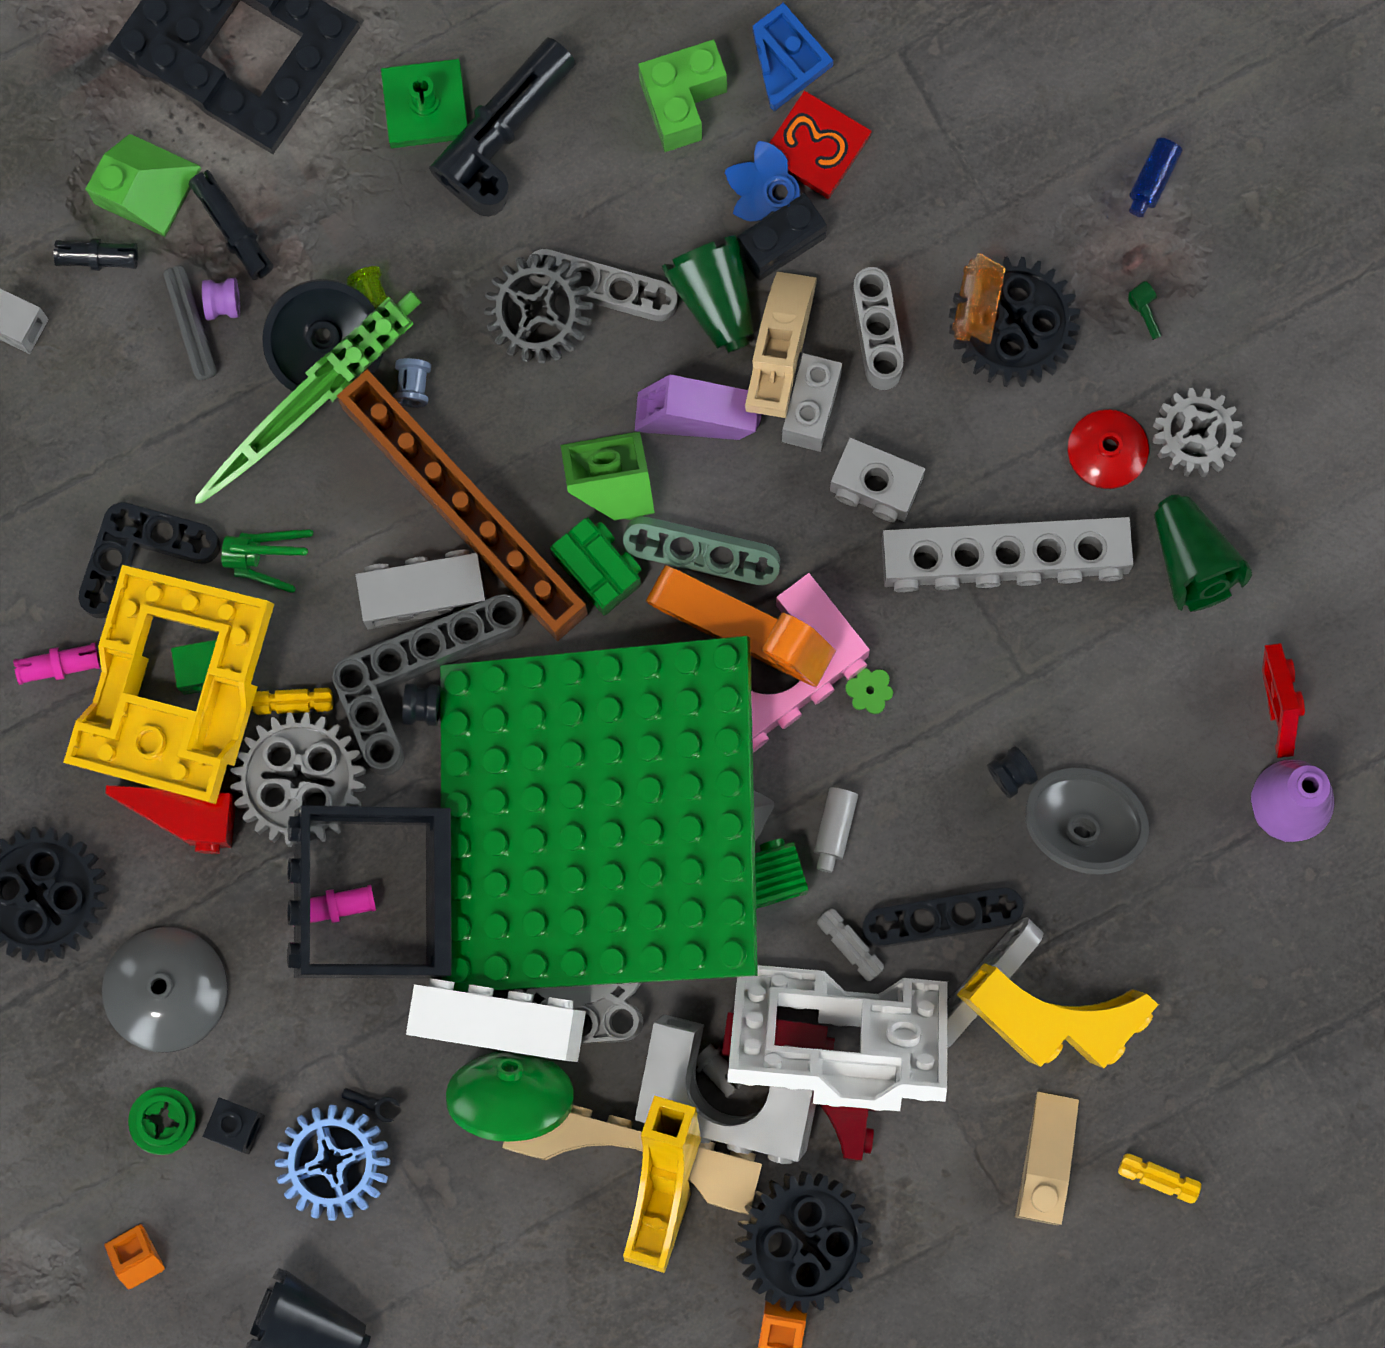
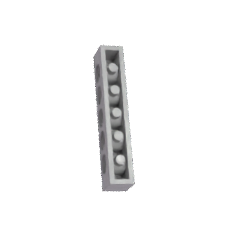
(1107, 535)

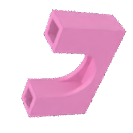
(811, 605)

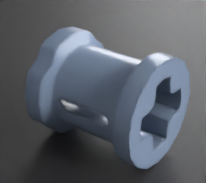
(412, 382)

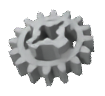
(1189, 417)

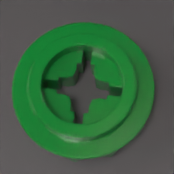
(152, 1103)

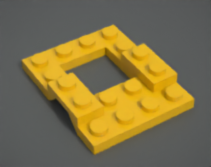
(159, 741)

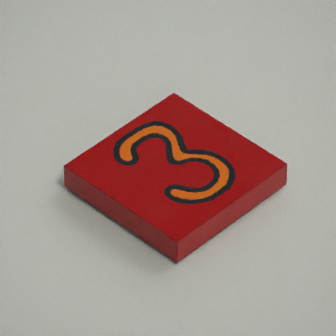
(819, 143)

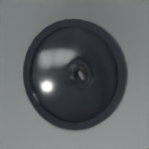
(298, 314)

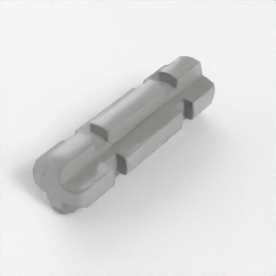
(850, 944)

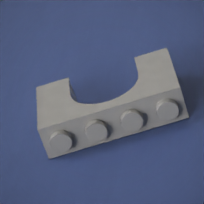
(777, 1129)

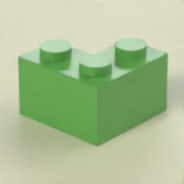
(674, 86)

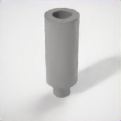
(835, 827)

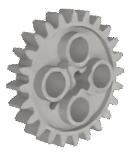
(305, 743)

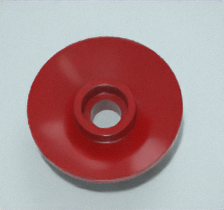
(1102, 467)

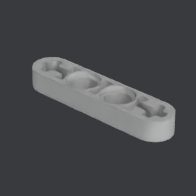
(603, 280)
(1007, 957)

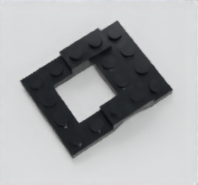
(171, 36)

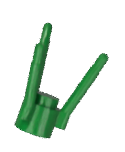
(246, 549)

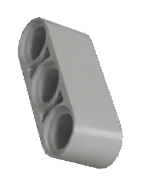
(877, 309)

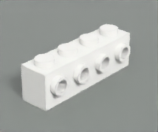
(496, 1022)

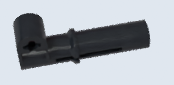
(468, 156)

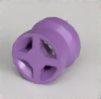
(221, 298)

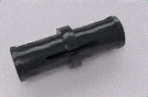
(96, 254)

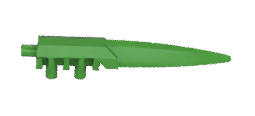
(324, 382)

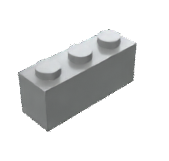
(420, 589)

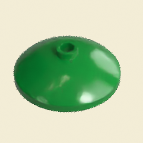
(509, 1096)

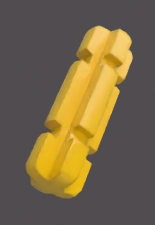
(293, 701)
(1159, 1178)

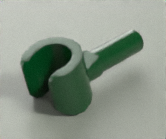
(1139, 300)

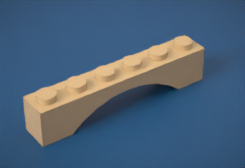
(719, 1177)

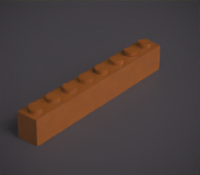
(462, 505)

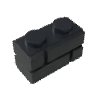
(782, 237)

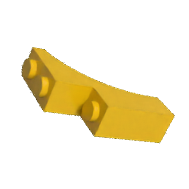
(1040, 1027)
(669, 1150)

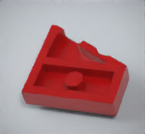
(1283, 701)

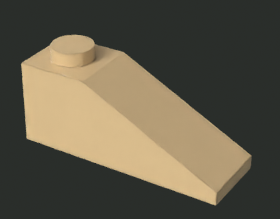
(1048, 1159)

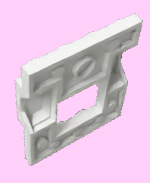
(899, 1039)

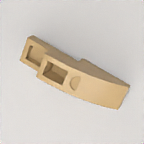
(780, 344)

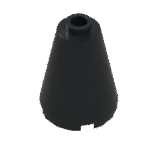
(303, 1318)

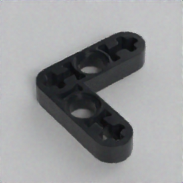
(127, 542)

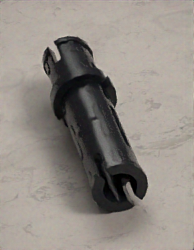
(239, 237)

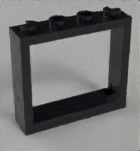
(437, 890)

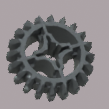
(528, 322)

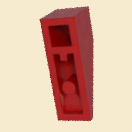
(189, 819)

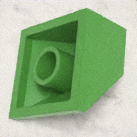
(142, 183)
(610, 475)

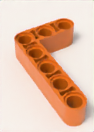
(780, 642)

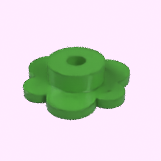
(878, 682)

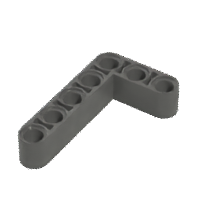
(413, 666)

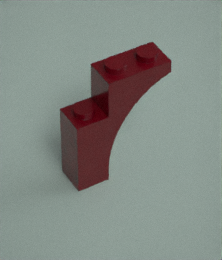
(848, 1122)

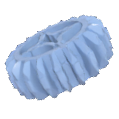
(325, 1143)

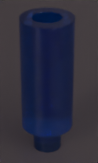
(1154, 175)

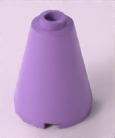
(1292, 800)

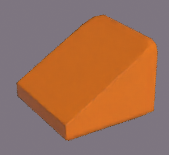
(134, 1257)
(782, 1327)

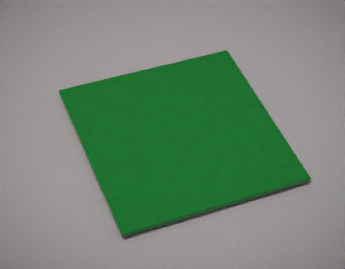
(601, 816)

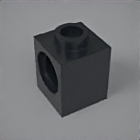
(233, 1126)

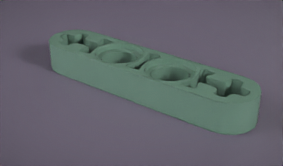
(700, 557)

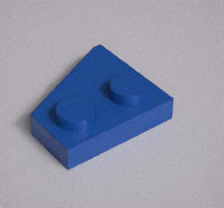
(787, 55)

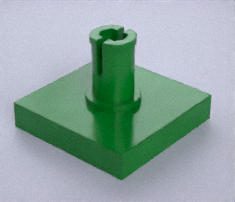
(424, 103)

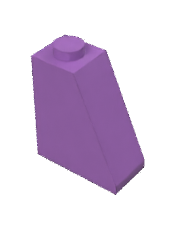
(694, 409)

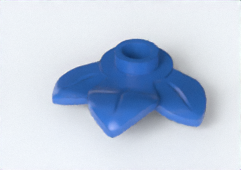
(758, 180)

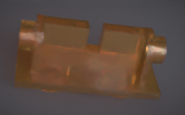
(982, 287)

